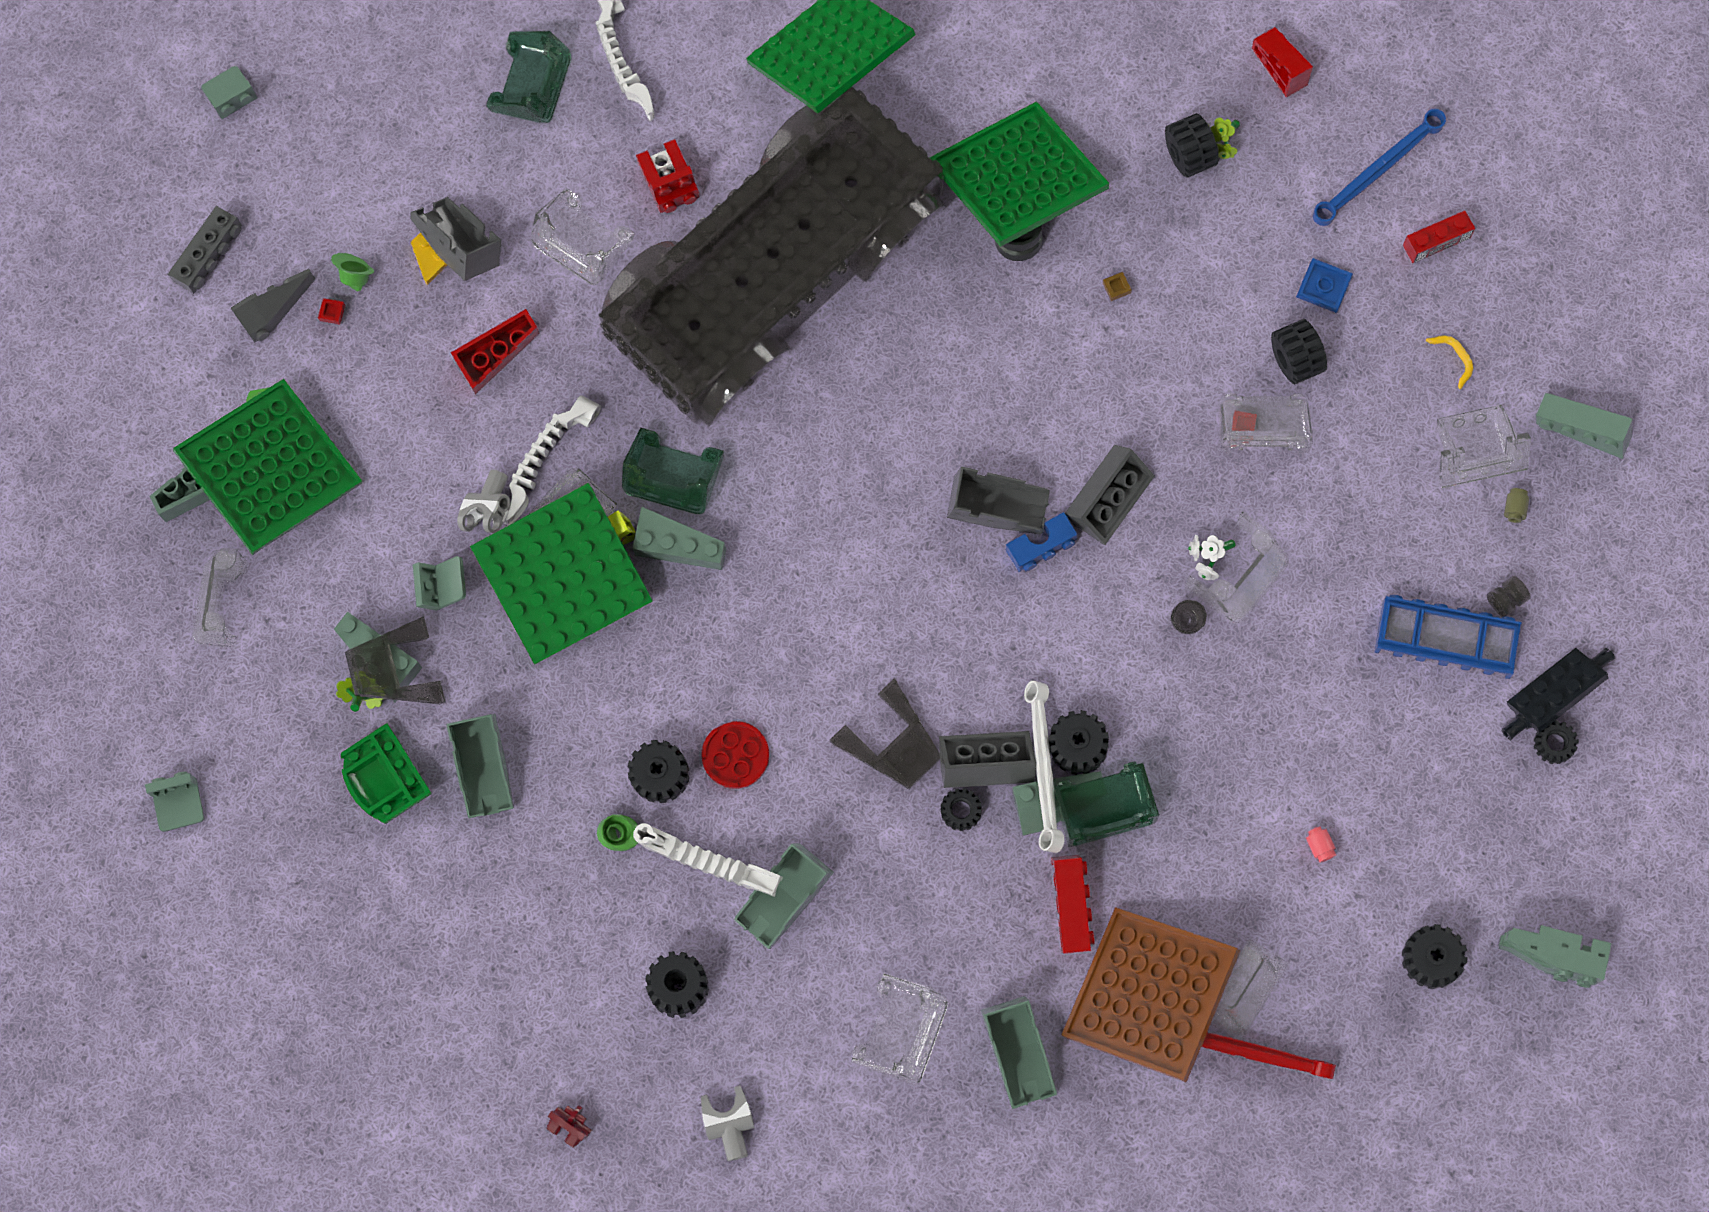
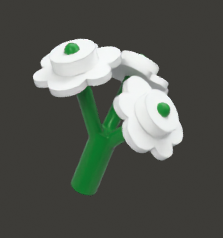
(1210, 549)

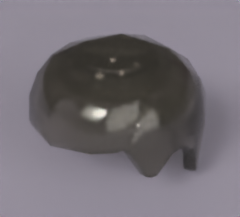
(1188, 610)

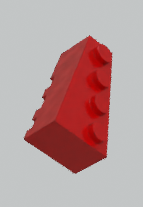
(493, 350)
(1072, 903)

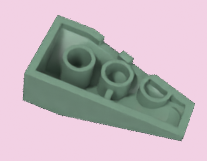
(1028, 802)

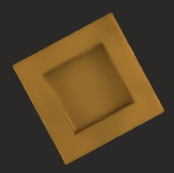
(1116, 286)

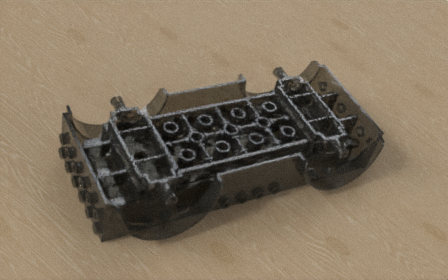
(794, 189)

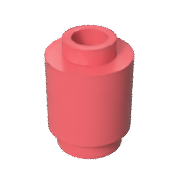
(1321, 844)

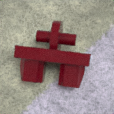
(570, 1120)

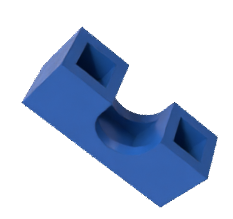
(1026, 554)

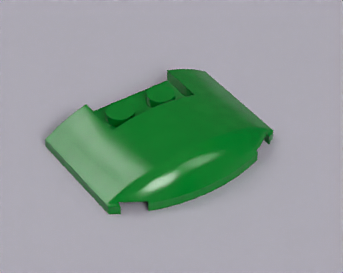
(382, 775)

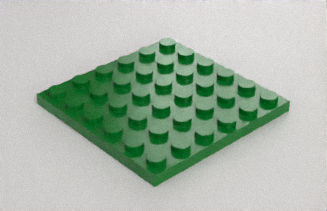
(829, 49)
(1019, 173)
(267, 466)
(561, 573)

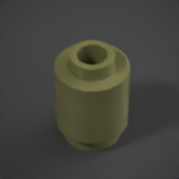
(1516, 505)

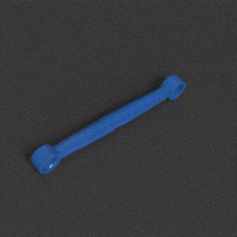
(1379, 167)

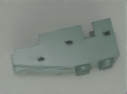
(481, 765)
(802, 879)
(1559, 954)
(1019, 1052)

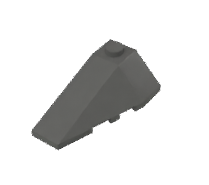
(264, 312)

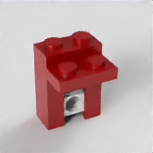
(674, 187)

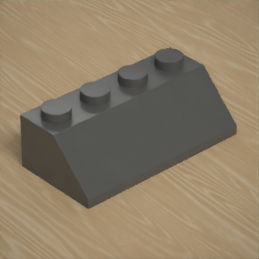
(1110, 493)
(987, 759)

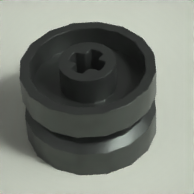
(1023, 246)

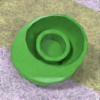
(607, 834)

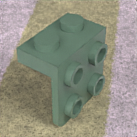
(229, 92)
(439, 584)
(176, 801)

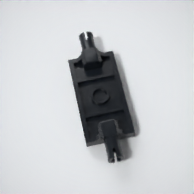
(1556, 691)

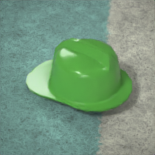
(352, 270)

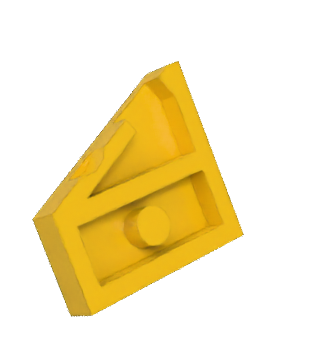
(427, 259)

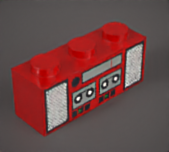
(1438, 236)

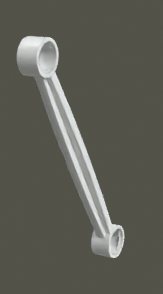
(1050, 838)

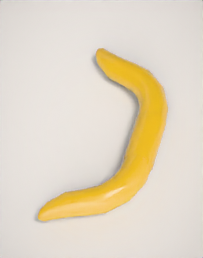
(1459, 349)

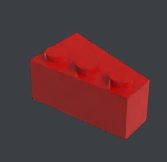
(1282, 61)

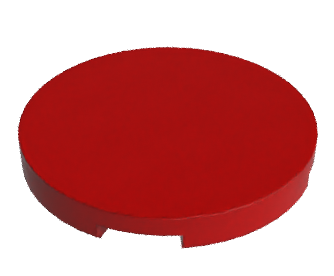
(735, 755)

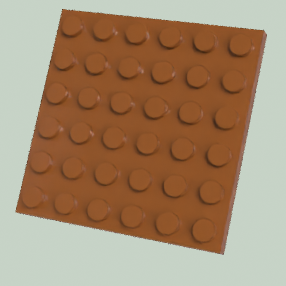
(1151, 994)

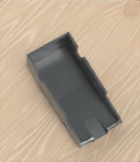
(458, 238)
(997, 501)

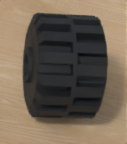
(1191, 145)
(1299, 351)
(1086, 755)
(673, 774)
(1421, 964)
(678, 970)

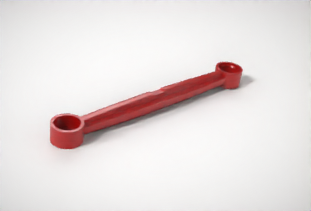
(1268, 1055)

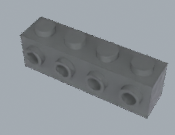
(205, 249)

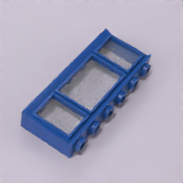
(1448, 635)

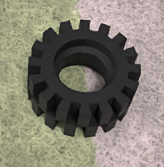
(1569, 743)
(964, 796)

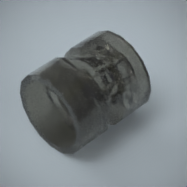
(1508, 596)

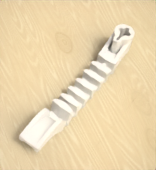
(628, 82)
(583, 412)
(717, 865)

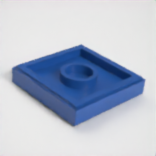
(1324, 285)

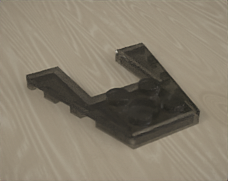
(375, 673)
(904, 758)

